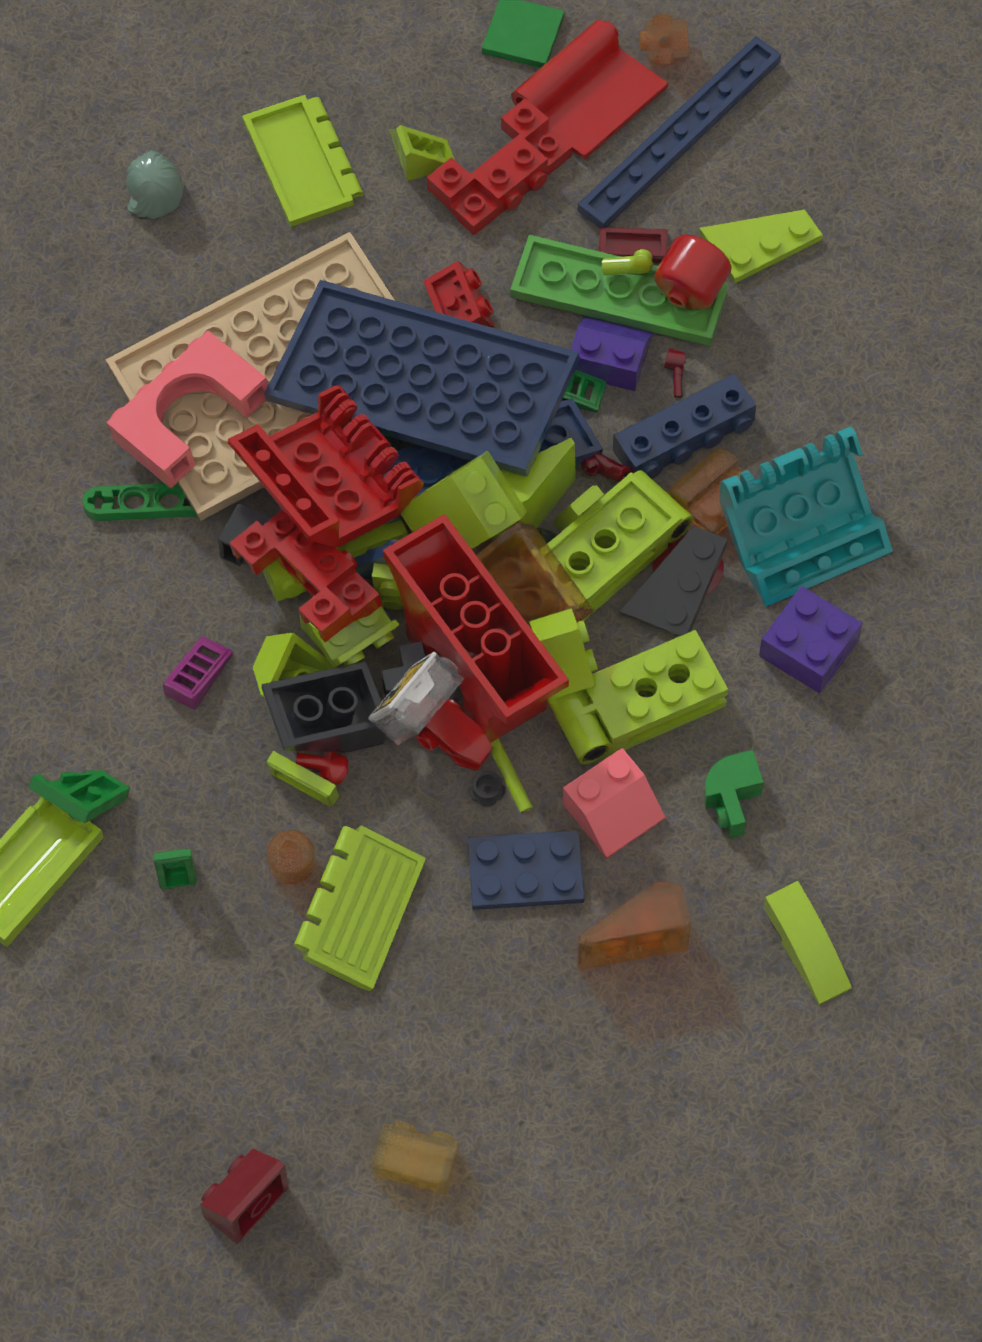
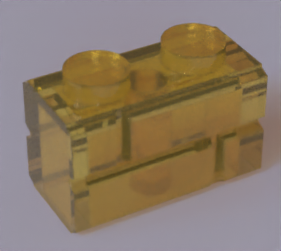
(415, 1157)

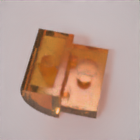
(700, 489)

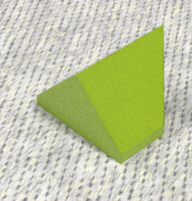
(419, 151)

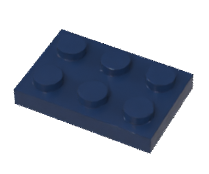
(525, 870)

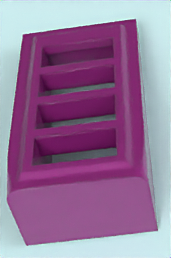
(193, 697)

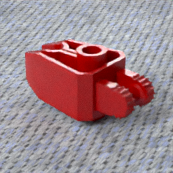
(456, 736)

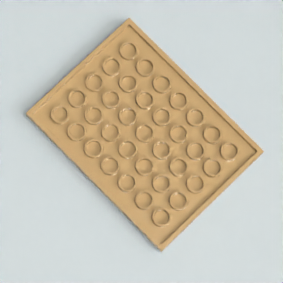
(258, 327)

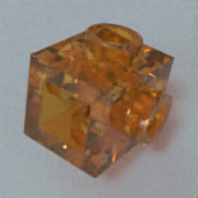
(673, 47)

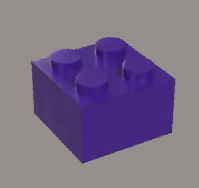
(810, 639)

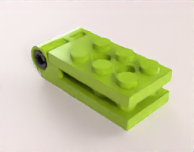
(619, 537)
(616, 714)

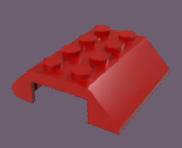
(328, 474)

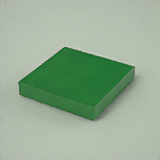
(523, 32)

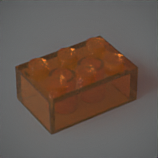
(532, 575)

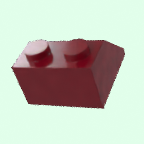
(245, 1194)

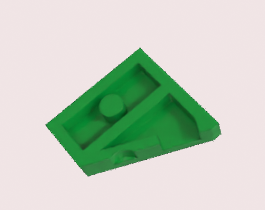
(82, 794)

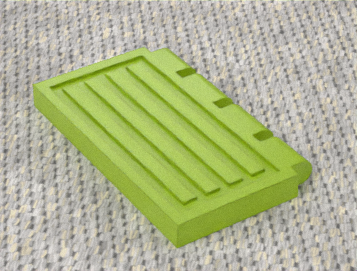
(301, 158)
(362, 908)

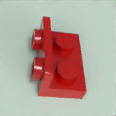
(457, 294)

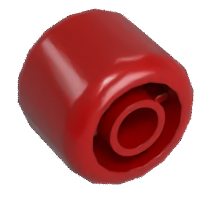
(692, 272)

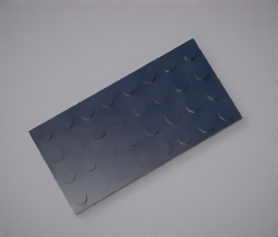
(426, 375)

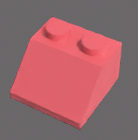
(613, 803)

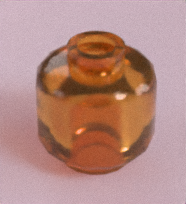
(291, 857)

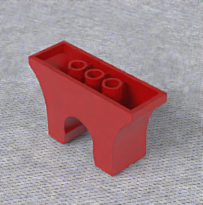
(469, 620)

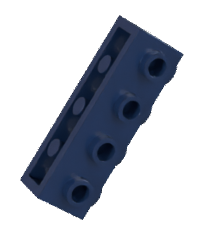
(686, 427)

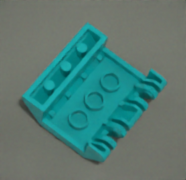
(803, 518)

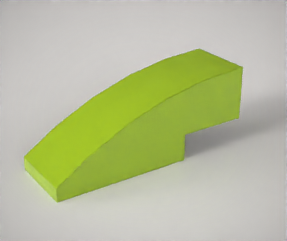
(807, 942)

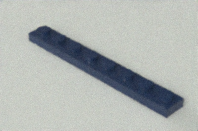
(679, 133)

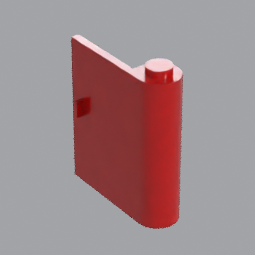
(590, 89)

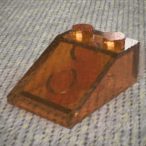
(642, 928)

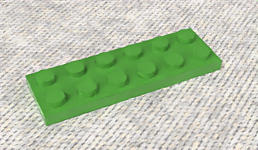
(574, 282)

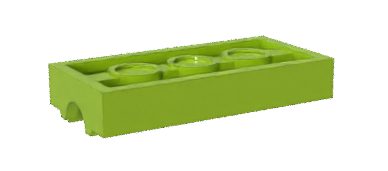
(37, 860)

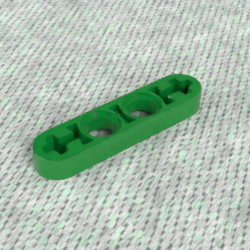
(150, 509)

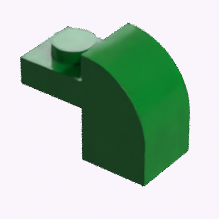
(729, 782)

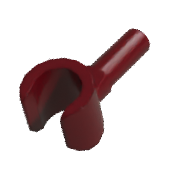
(675, 361)

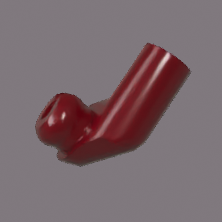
(605, 467)

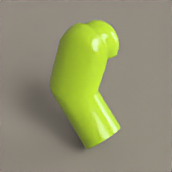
(637, 264)

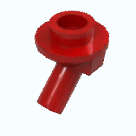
(332, 765)

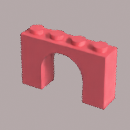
(202, 367)

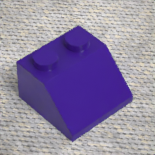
(611, 351)

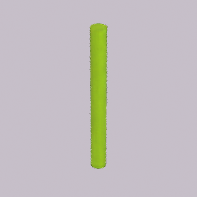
(510, 777)

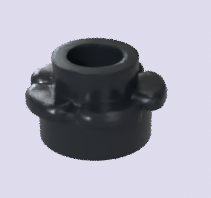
(490, 780)

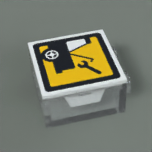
(416, 698)

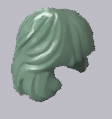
(154, 185)

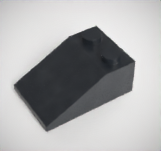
(325, 710)

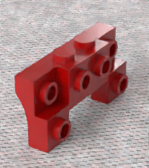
(505, 176)
(321, 569)

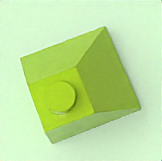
(286, 657)

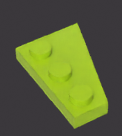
(762, 240)

